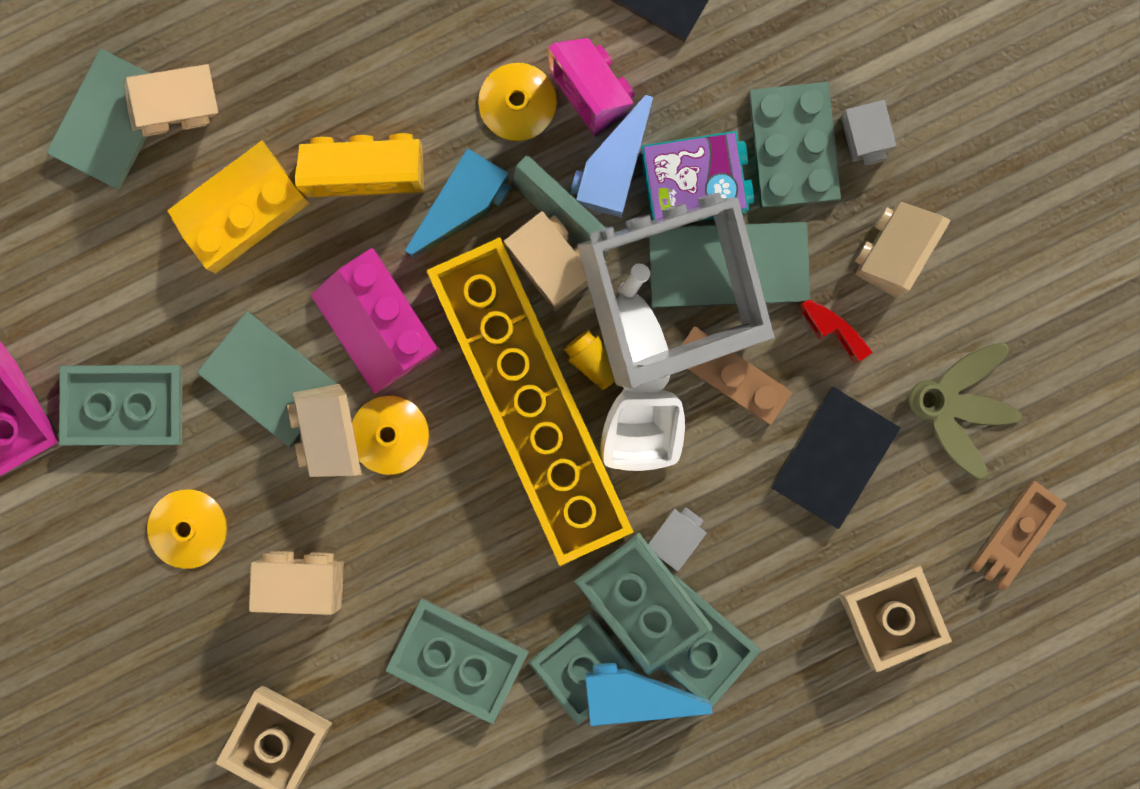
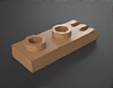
(1019, 534)

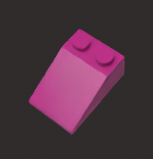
(589, 83)
(23, 422)

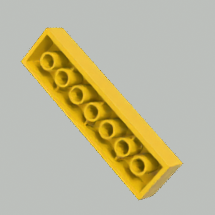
(530, 401)

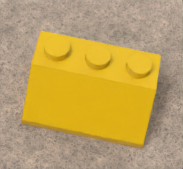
(360, 166)
(237, 208)

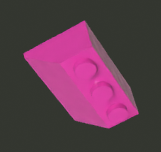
(374, 321)

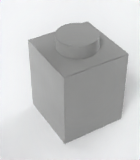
(868, 132)
(677, 537)

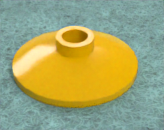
(521, 121)
(409, 440)
(206, 524)

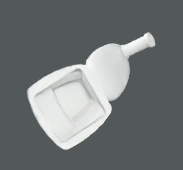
(645, 421)

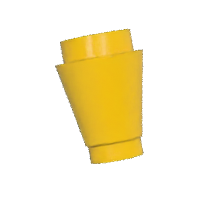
(591, 358)

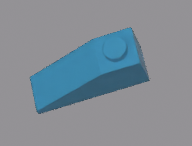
(463, 200)
(630, 697)

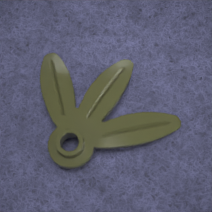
(948, 403)

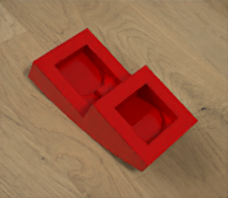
(826, 321)

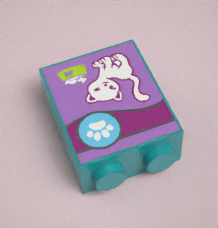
(693, 168)

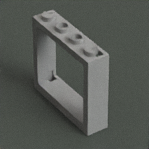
(742, 273)

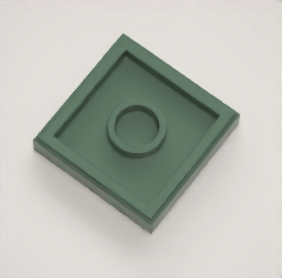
(568, 658)

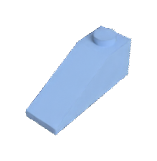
(611, 167)

